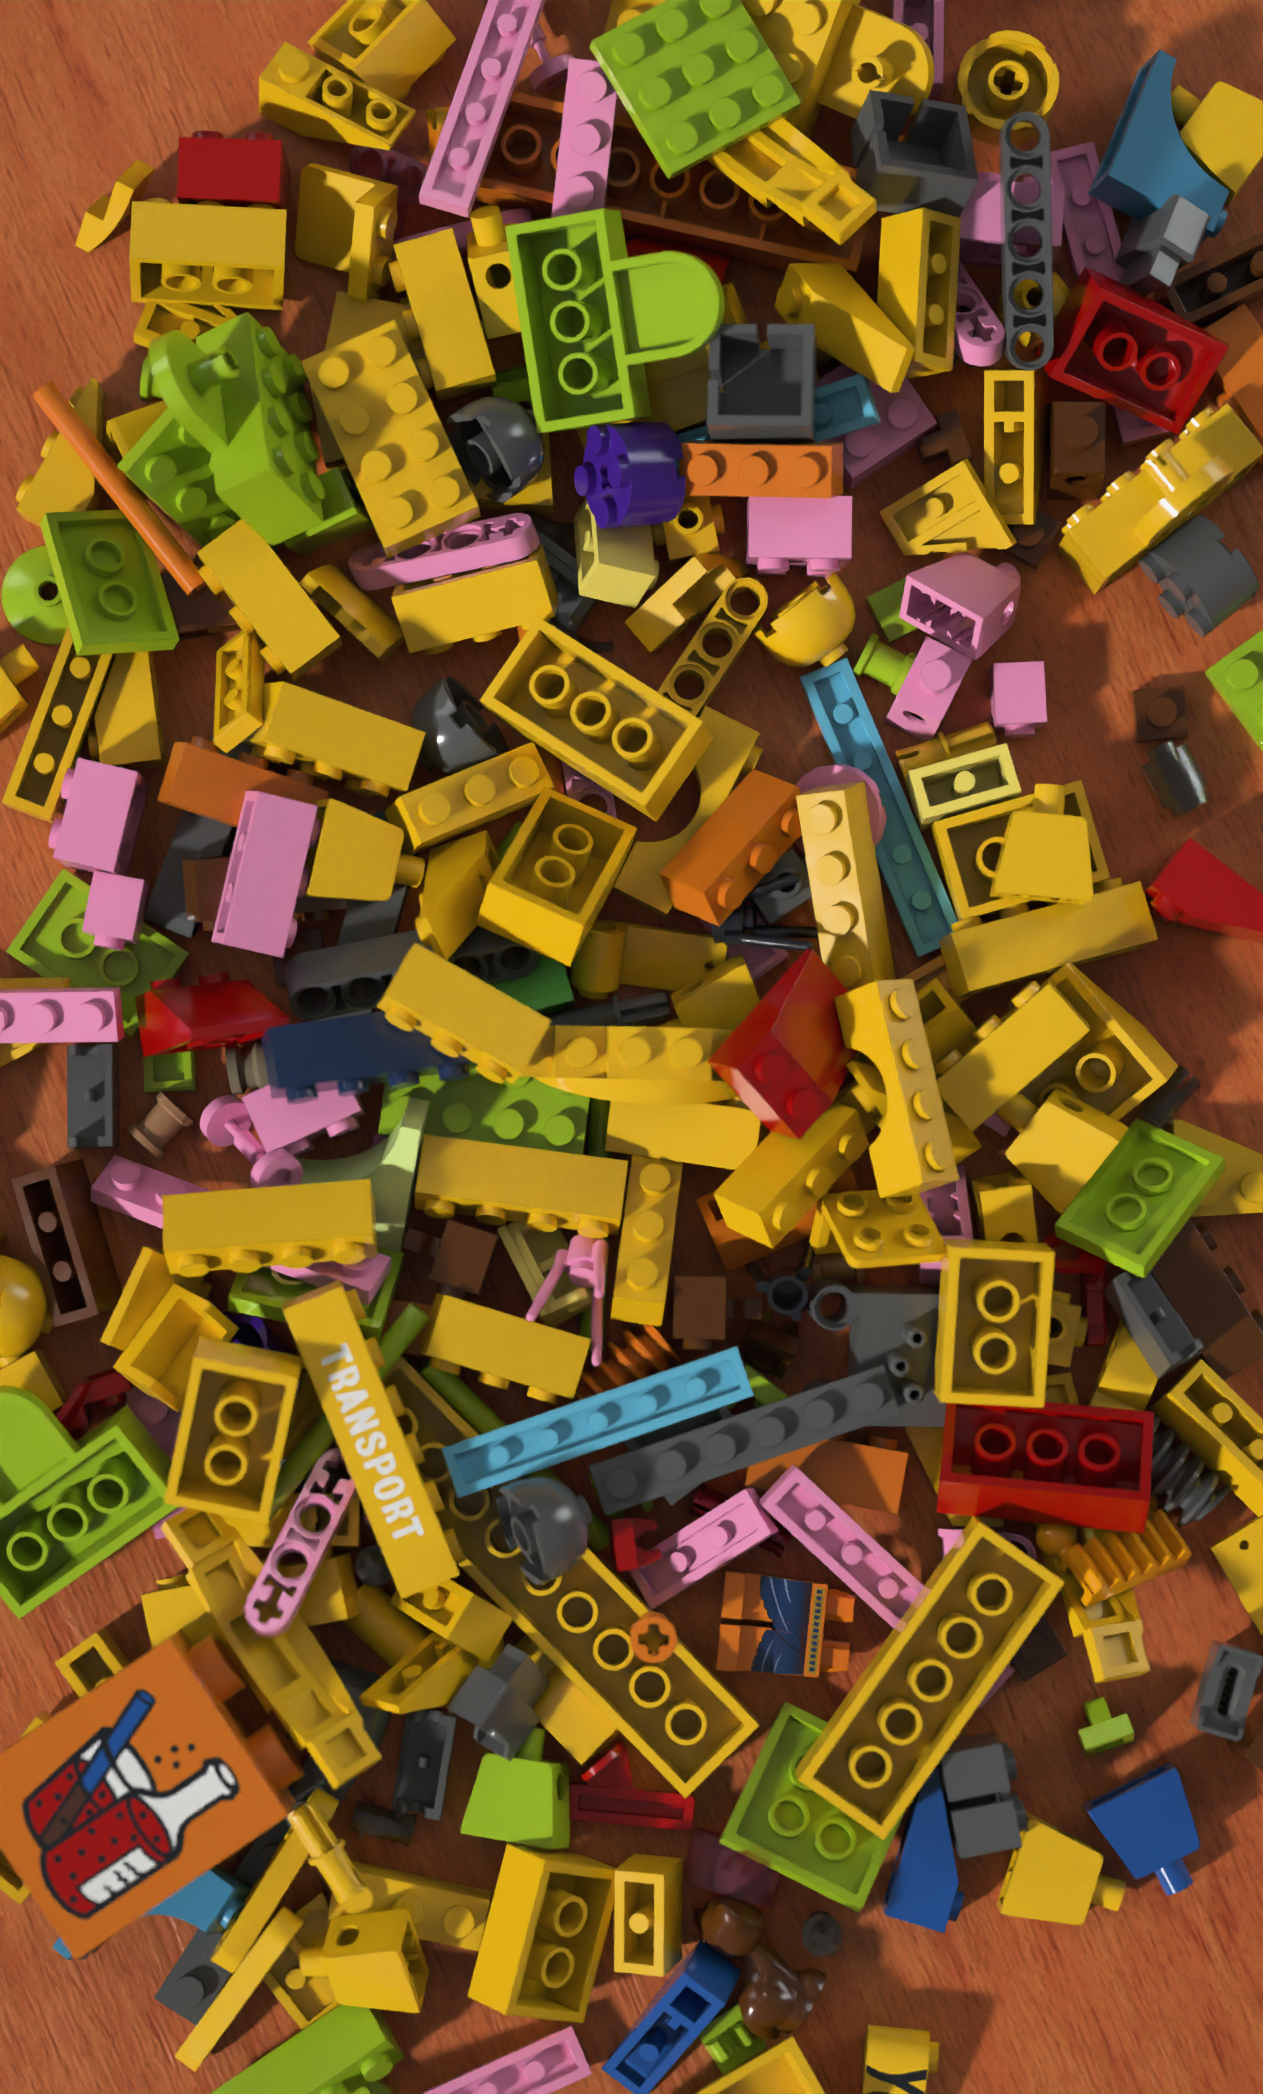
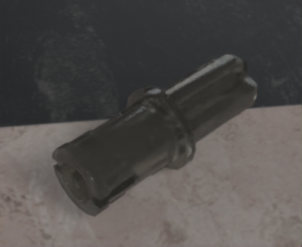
(372, 1566)
(821, 1934)

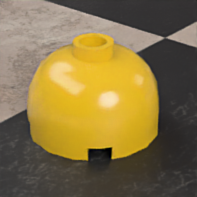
(811, 625)
(22, 1307)

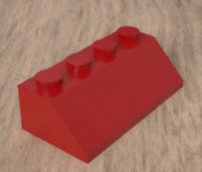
(1048, 1464)

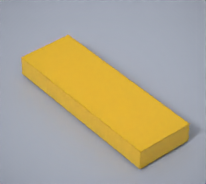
(238, 690)

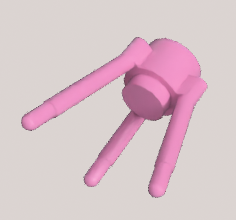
(586, 1268)

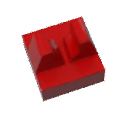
(622, 1543)

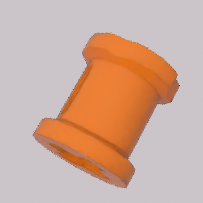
(665, 1647)

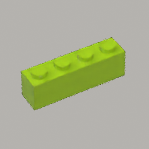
(325, 2058)

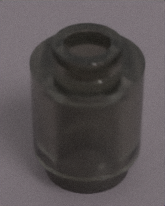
(1176, 778)

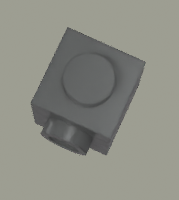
(783, 902)

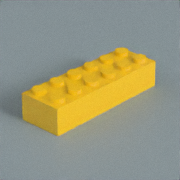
(928, 1678)

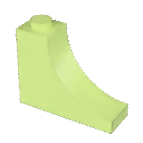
(392, 1173)

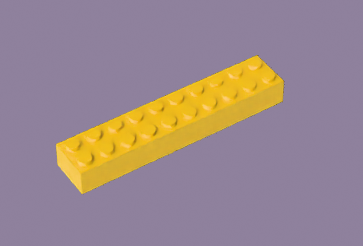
(582, 1619)

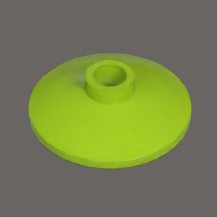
(22, 601)

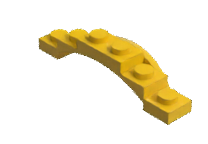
(798, 177)
(632, 1063)
(1113, 1625)
(282, 1671)

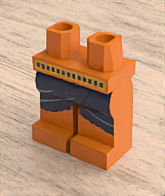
(795, 1634)

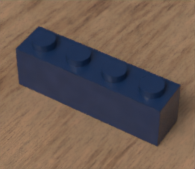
(350, 1056)

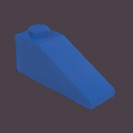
(924, 1870)
(673, 2019)

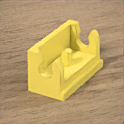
(534, 1257)

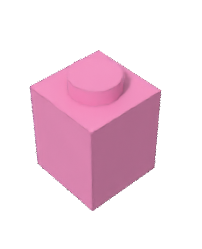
(1018, 698)
(115, 910)

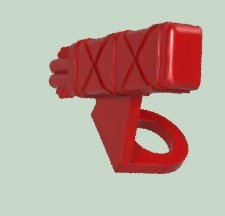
(1092, 1284)
(615, 1800)

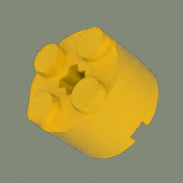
(1009, 59)

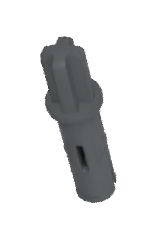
(627, 1012)

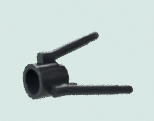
(743, 929)
(786, 1286)

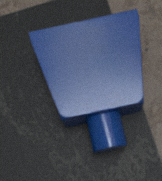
(1149, 1826)

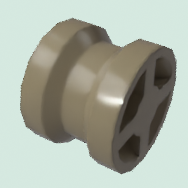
(246, 1067)

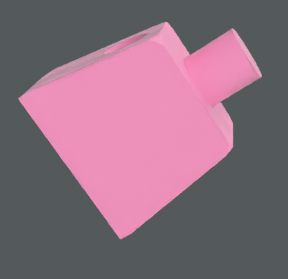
(962, 602)
(928, 689)

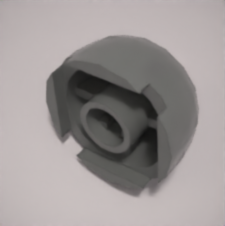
(499, 444)
(454, 729)
(545, 1524)

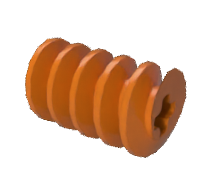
(627, 1364)

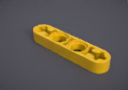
(268, 1890)
(239, 1988)

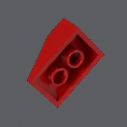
(1131, 351)
(1205, 895)
(203, 1015)
(789, 1050)

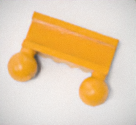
(1118, 1558)

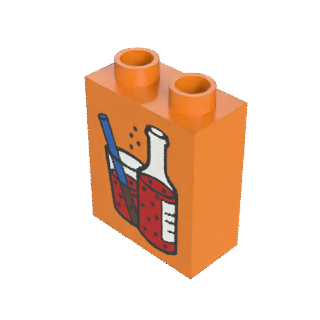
(139, 1790)

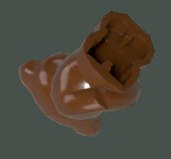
(772, 1993)

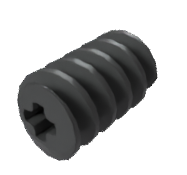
(1182, 1479)

